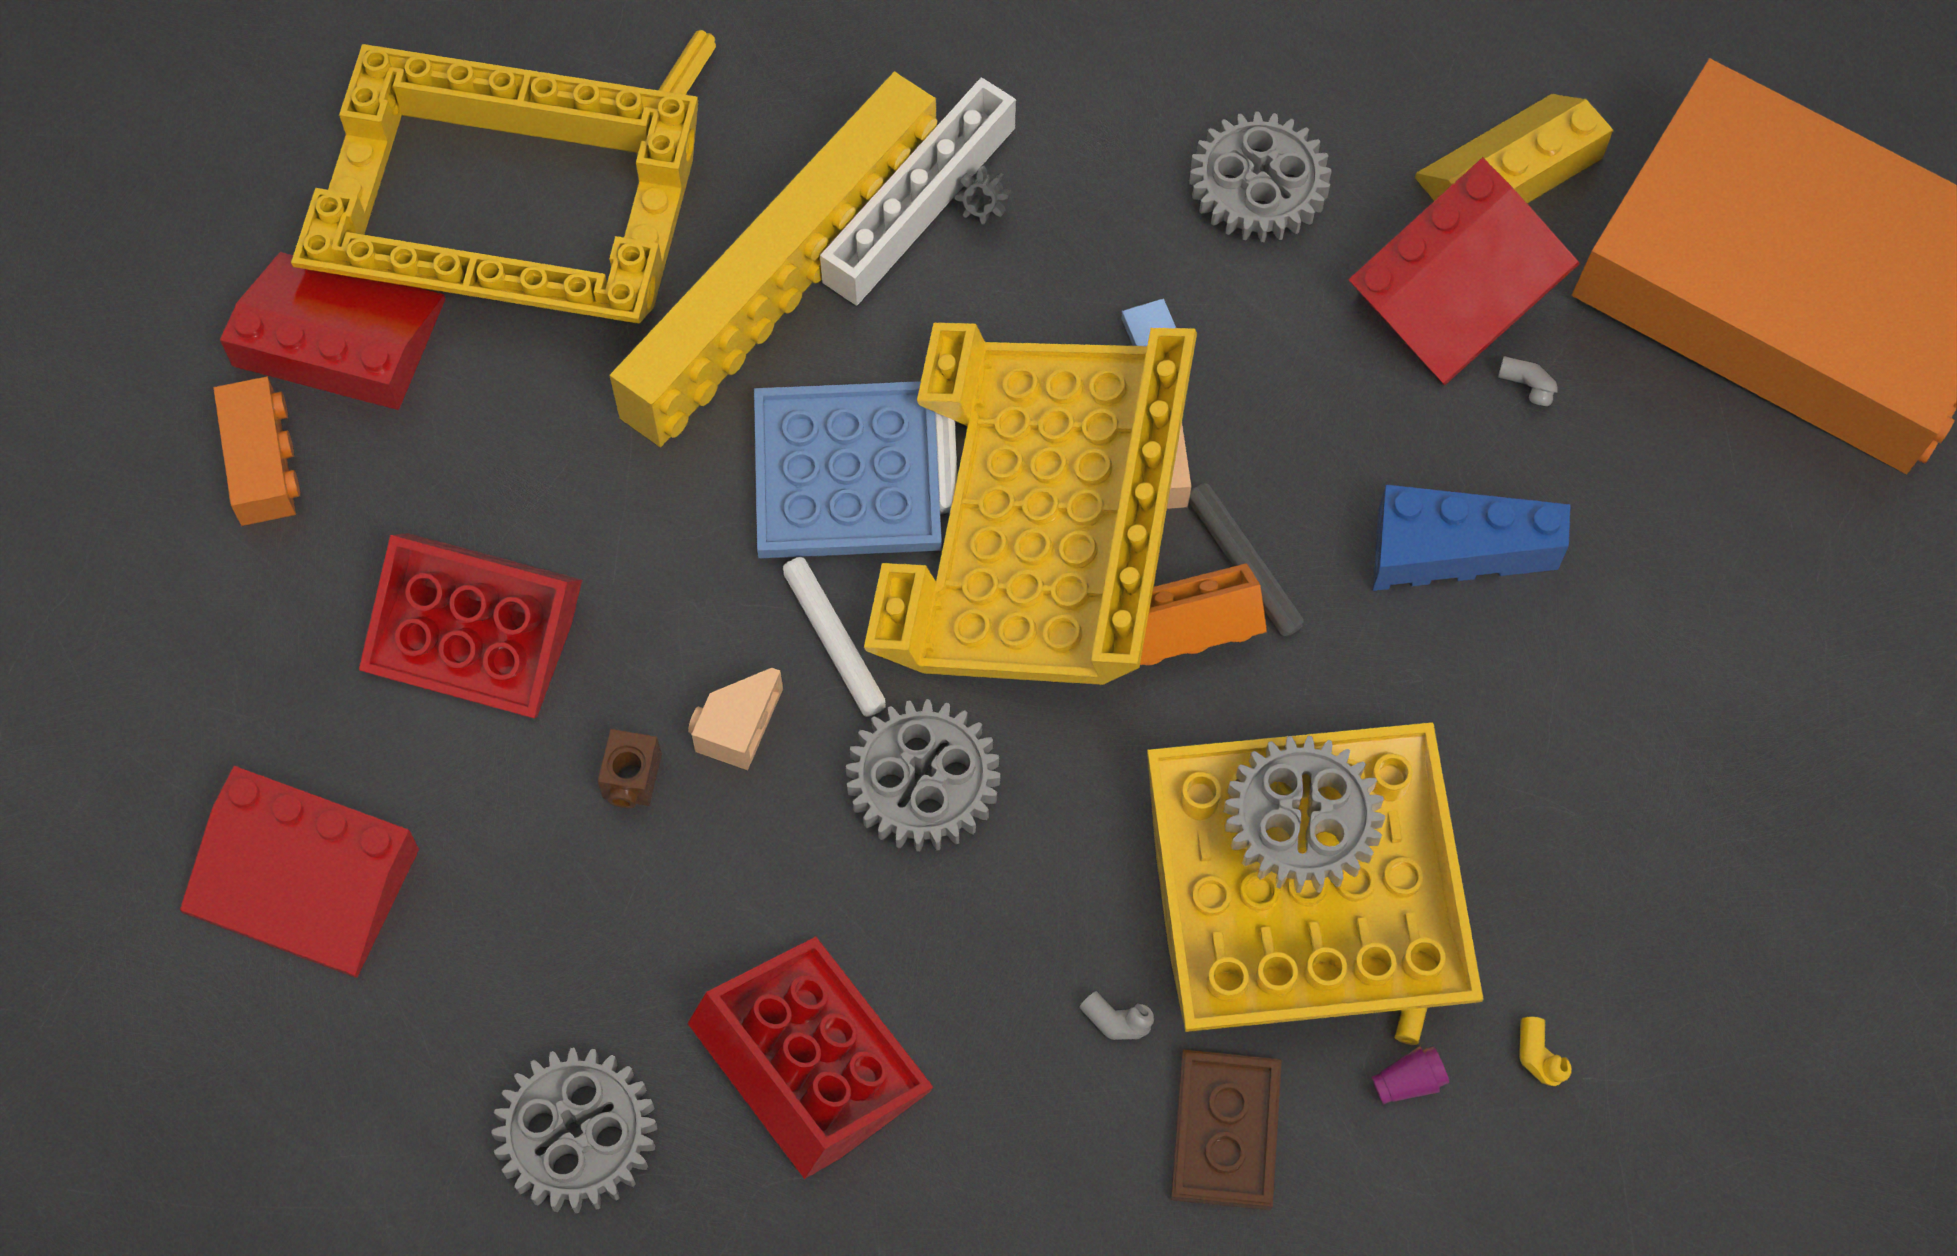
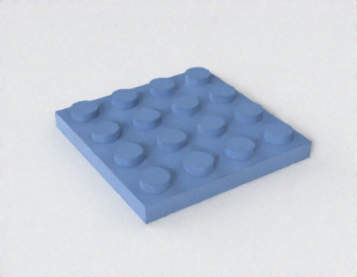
(845, 471)

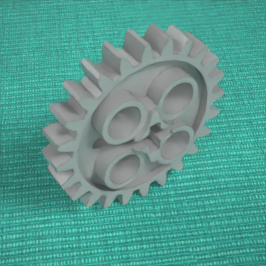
(1260, 176)
(959, 795)
(1348, 818)
(598, 1166)

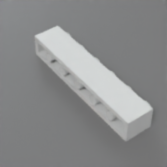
(918, 191)

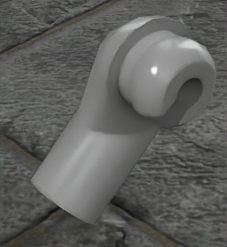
(1531, 374)
(1117, 1023)

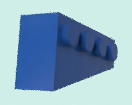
(1464, 535)

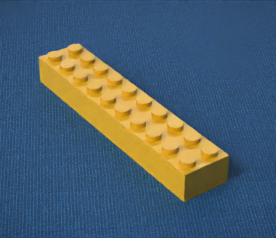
(767, 265)

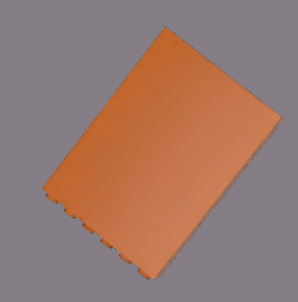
(1792, 266)

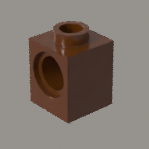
(626, 750)

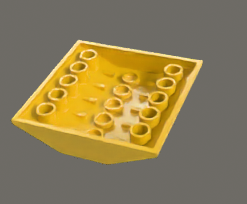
(1280, 955)

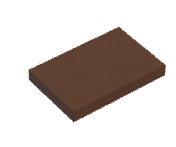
(1226, 1130)

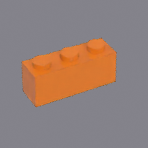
(256, 450)
(1203, 613)

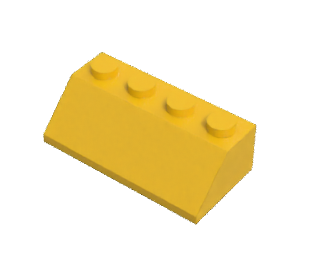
(1530, 149)

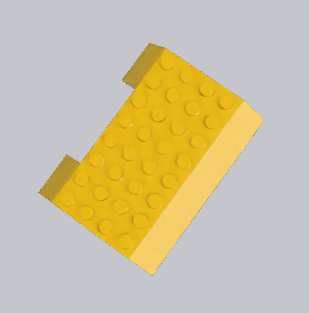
(1048, 512)

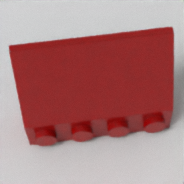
(1463, 271)
(332, 331)
(468, 624)
(297, 871)
(808, 1055)

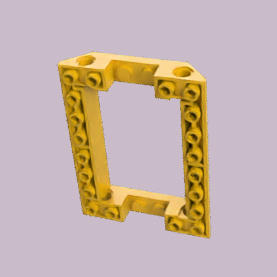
(513, 101)

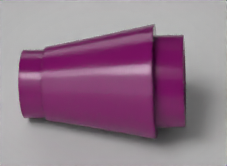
(1411, 1076)

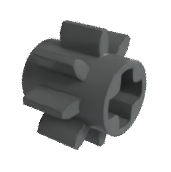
(975, 203)

